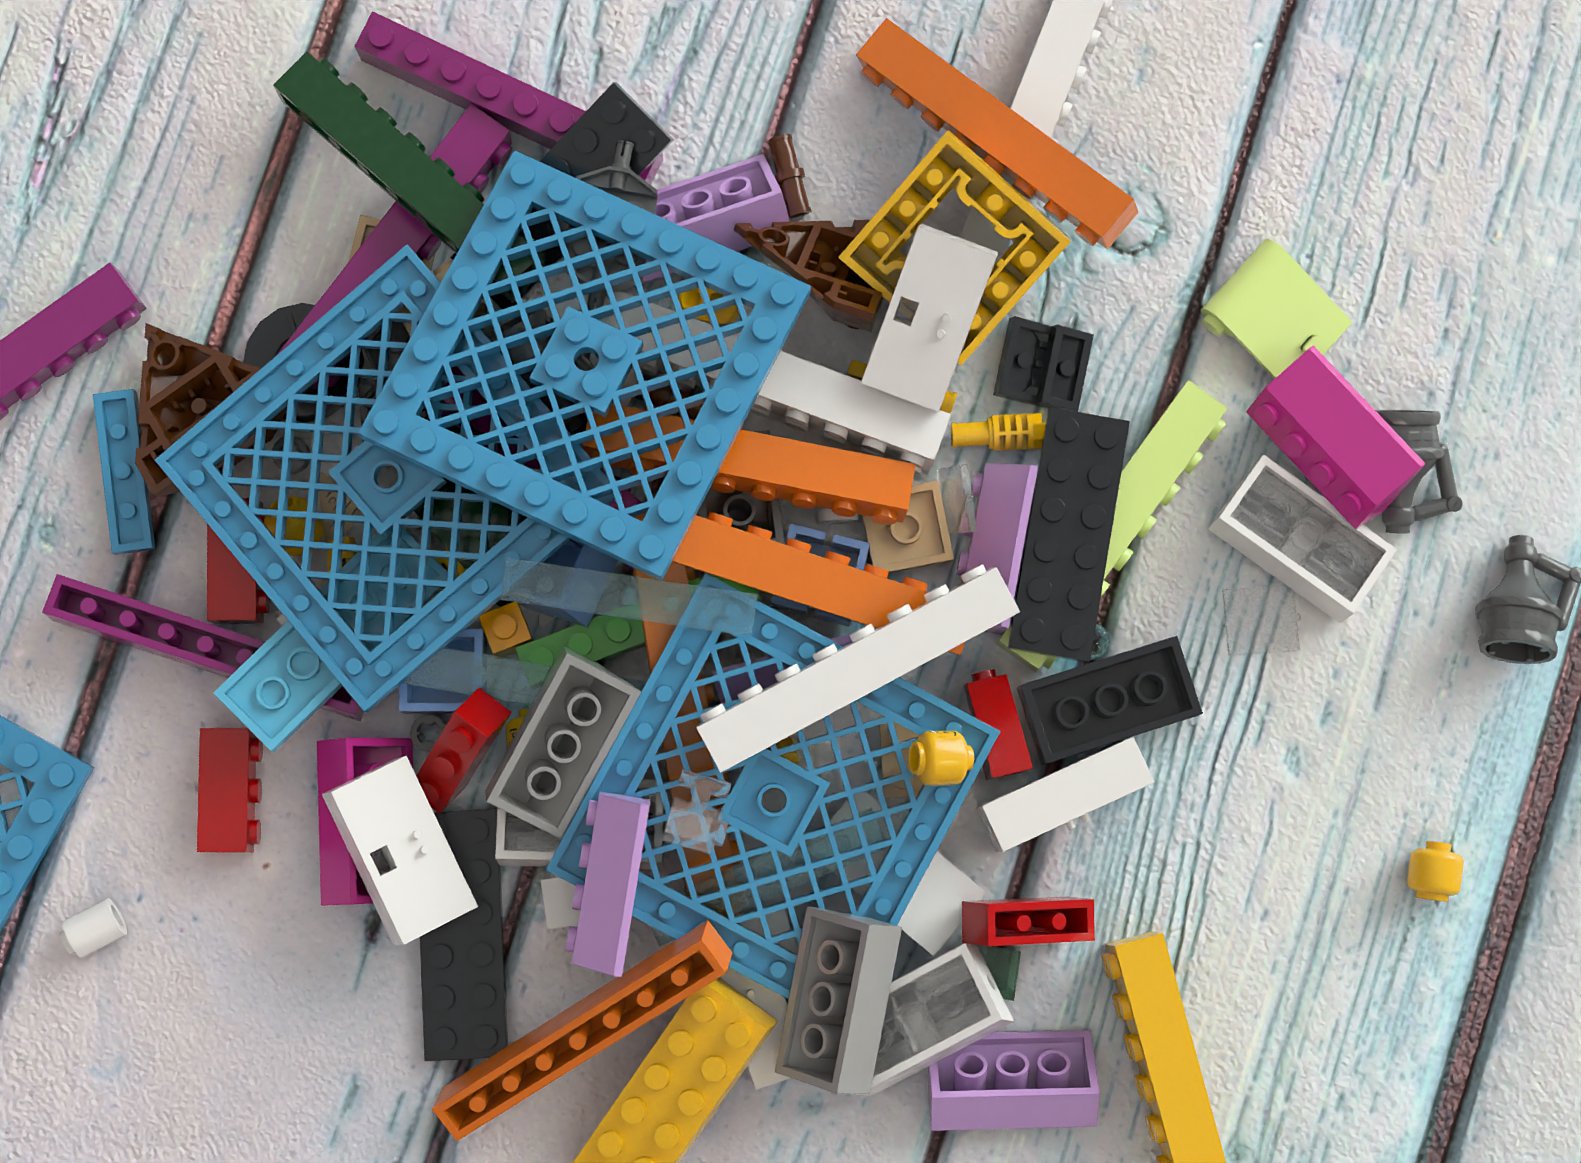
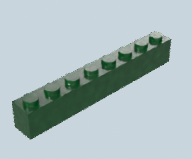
(387, 156)

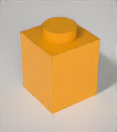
(506, 629)

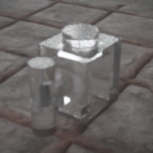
(693, 821)

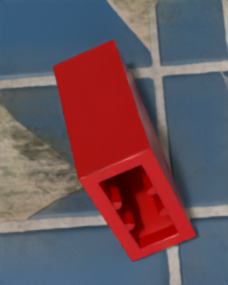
(993, 703)

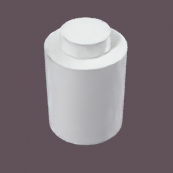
(93, 928)

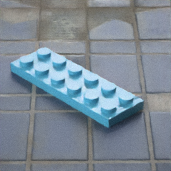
(288, 680)

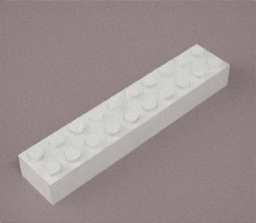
(805, 394)

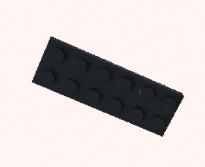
(592, 146)
(1068, 534)
(465, 956)

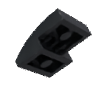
(1043, 364)

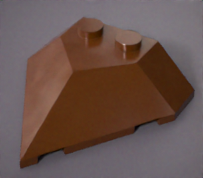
(811, 255)
(177, 391)

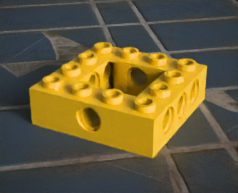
(950, 166)

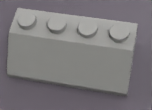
(562, 743)
(838, 1001)

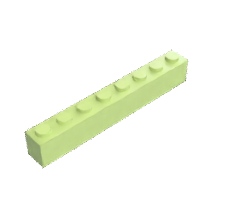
(1150, 481)

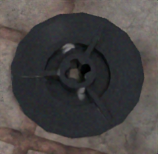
(270, 338)

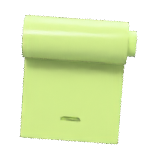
(1274, 310)

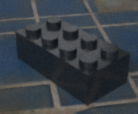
(1109, 700)

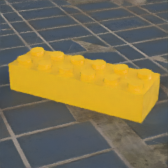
(1163, 1050)
(682, 1079)

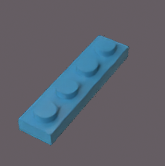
(123, 484)

